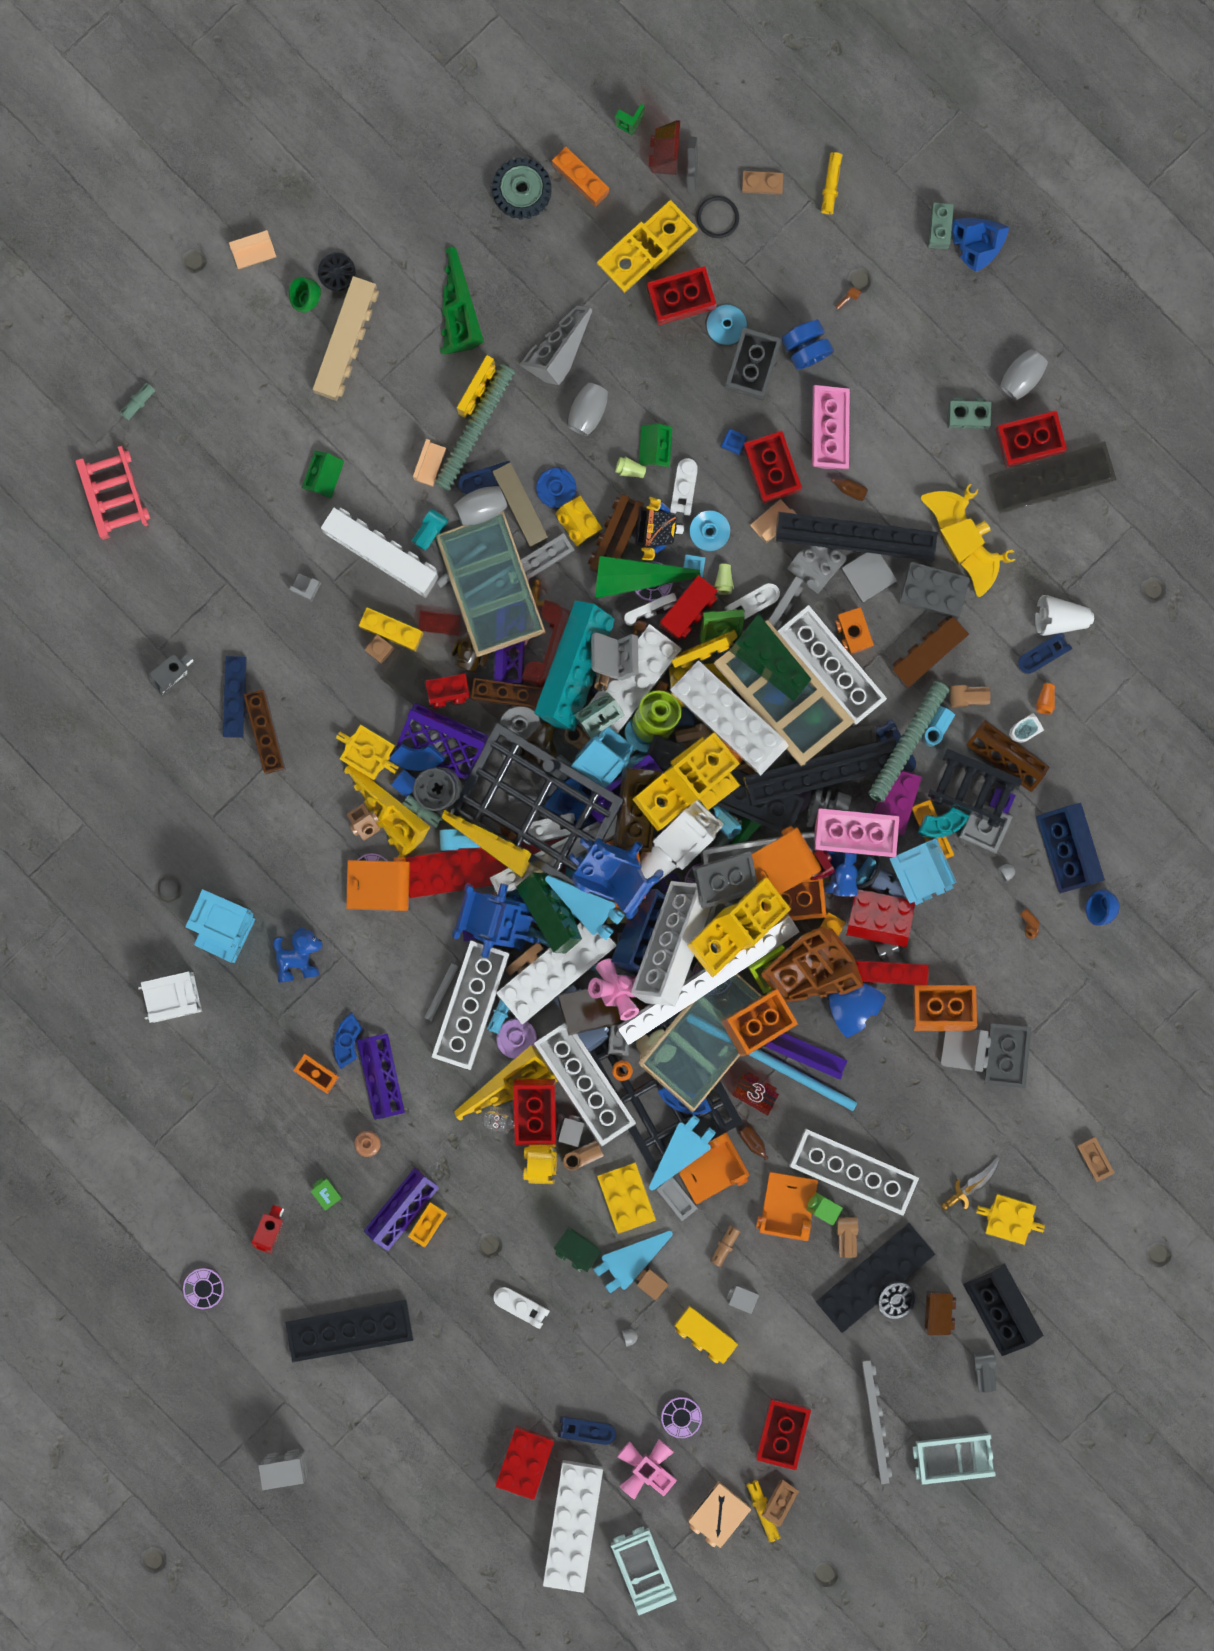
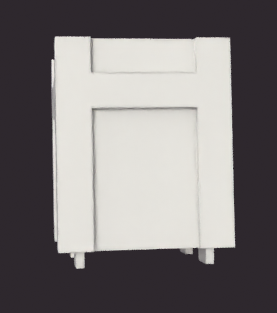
(688, 834)
(171, 997)

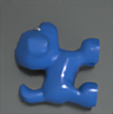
(844, 878)
(304, 944)

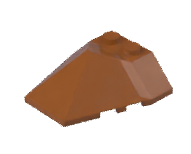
(813, 967)

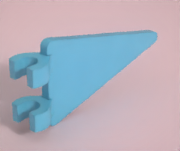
(588, 908)
(682, 1150)
(631, 1260)

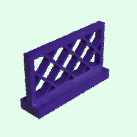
(446, 726)

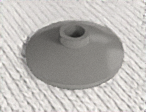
(528, 725)

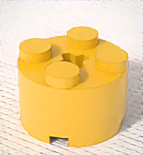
(540, 1164)

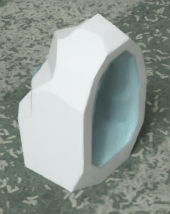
(1026, 729)

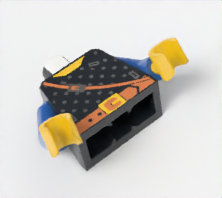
(656, 528)

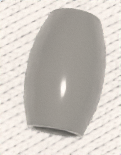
(1023, 374)
(587, 409)
(480, 505)

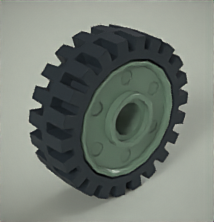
(512, 175)

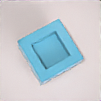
(695, 562)

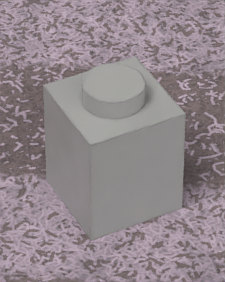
(571, 1130)
(742, 1298)

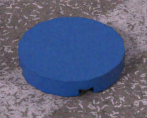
(556, 487)

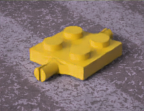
(367, 752)
(1010, 1219)

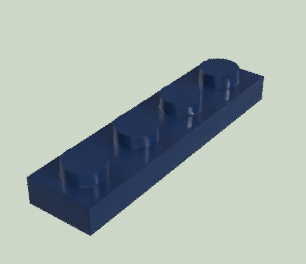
(234, 697)

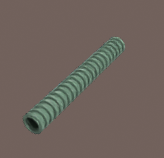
(474, 427)
(910, 739)

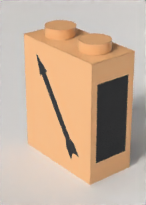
(718, 1515)

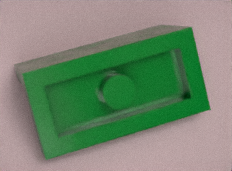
(628, 123)
(655, 445)
(323, 474)

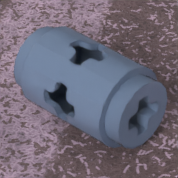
(883, 882)

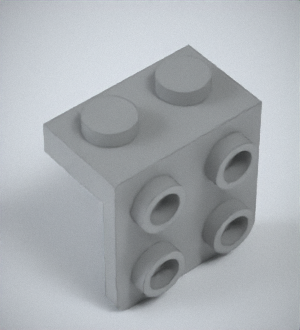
(816, 565)
(615, 657)
(966, 1049)

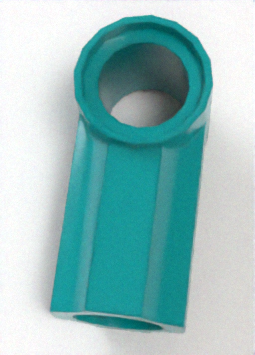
(432, 525)

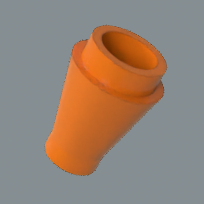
(1046, 699)
(617, 1073)

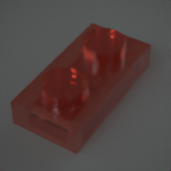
(439, 623)

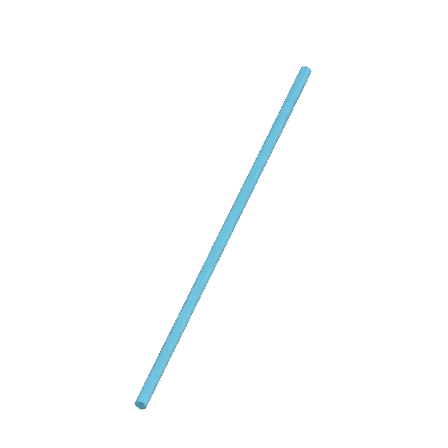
(764, 1057)

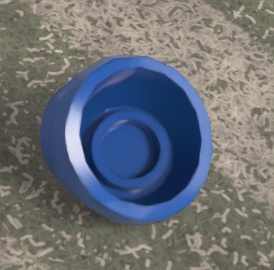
(1102, 907)

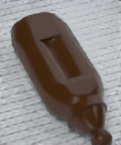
(851, 488)
(753, 1141)

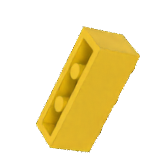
(391, 629)
(705, 1335)

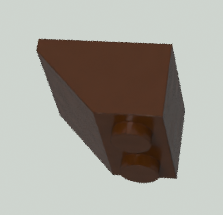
(939, 1313)

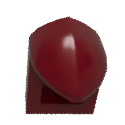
(827, 869)

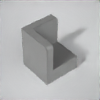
(305, 587)

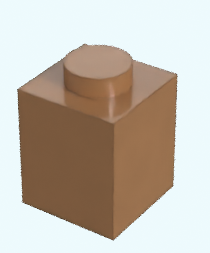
(379, 649)
(651, 1283)

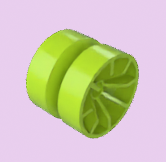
(656, 715)

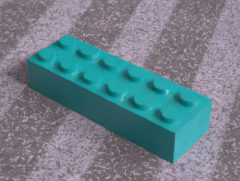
(571, 668)

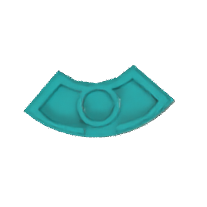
(943, 825)

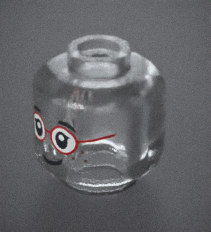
(499, 1121)

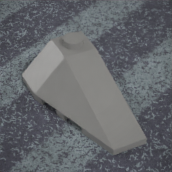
(556, 353)

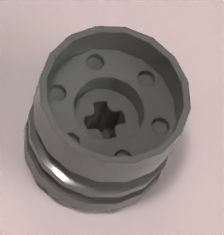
(425, 788)
(841, 803)

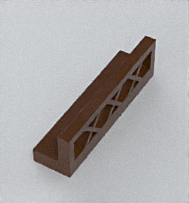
(1010, 753)

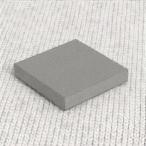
(869, 575)
(983, 835)

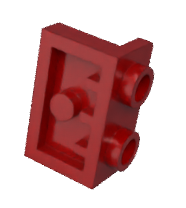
(447, 689)

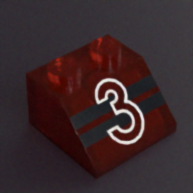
(755, 1094)

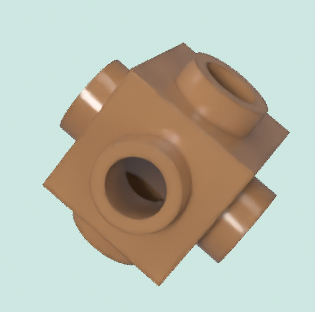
(364, 826)

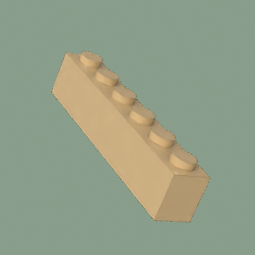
(345, 338)

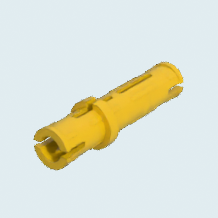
(830, 191)
(759, 1502)

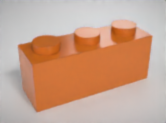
(580, 176)

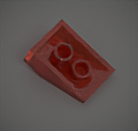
(665, 148)

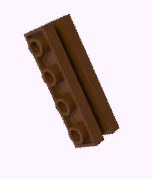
(618, 530)
(930, 652)
(505, 693)
(264, 732)

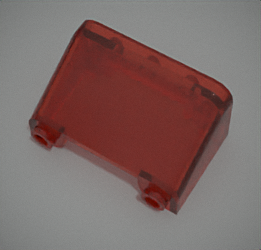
(537, 672)

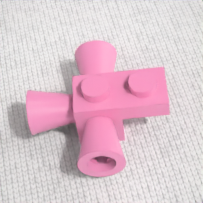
(614, 990)
(647, 1469)

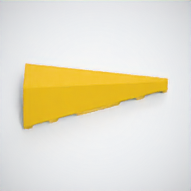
(400, 823)
(504, 851)
(500, 1088)

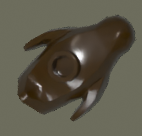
(466, 656)
(542, 738)

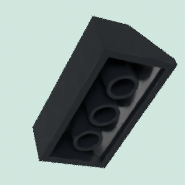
(1003, 1310)

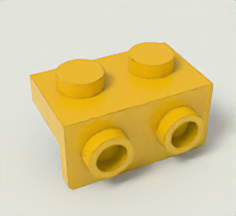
(578, 520)

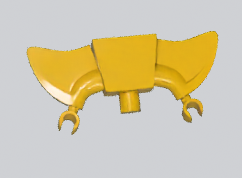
(965, 538)

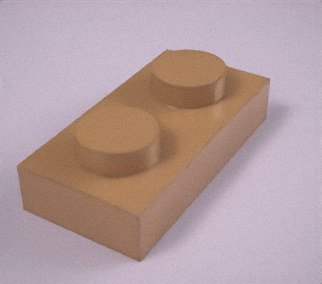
(762, 182)
(529, 956)
(1095, 1159)
(780, 1503)

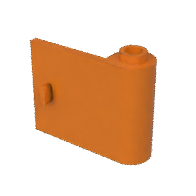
(786, 861)
(381, 885)
(714, 1170)
(786, 1207)

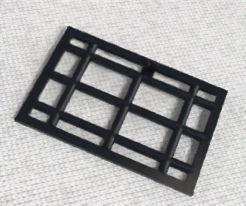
(549, 765)
(656, 1137)

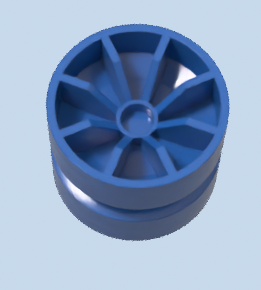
(805, 339)

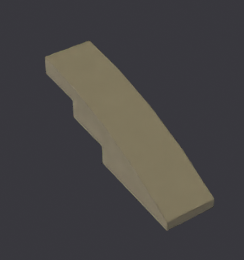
(520, 504)

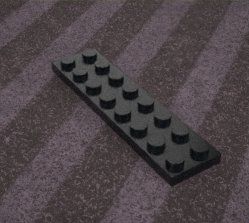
(772, 814)

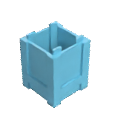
(604, 757)
(923, 871)
(219, 919)
(221, 950)

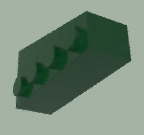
(770, 659)
(550, 913)

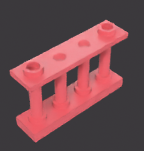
(93, 488)

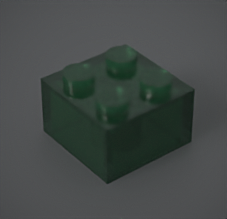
(576, 1249)

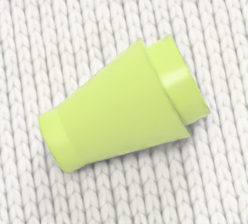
(629, 468)
(724, 580)

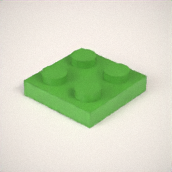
(721, 622)

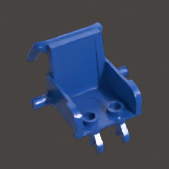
(613, 874)
(495, 919)

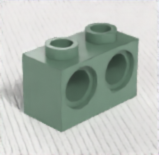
(940, 226)
(970, 420)
(599, 715)

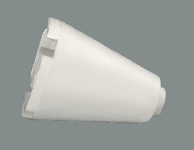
(1061, 616)
(656, 860)

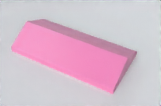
(830, 427)
(856, 832)

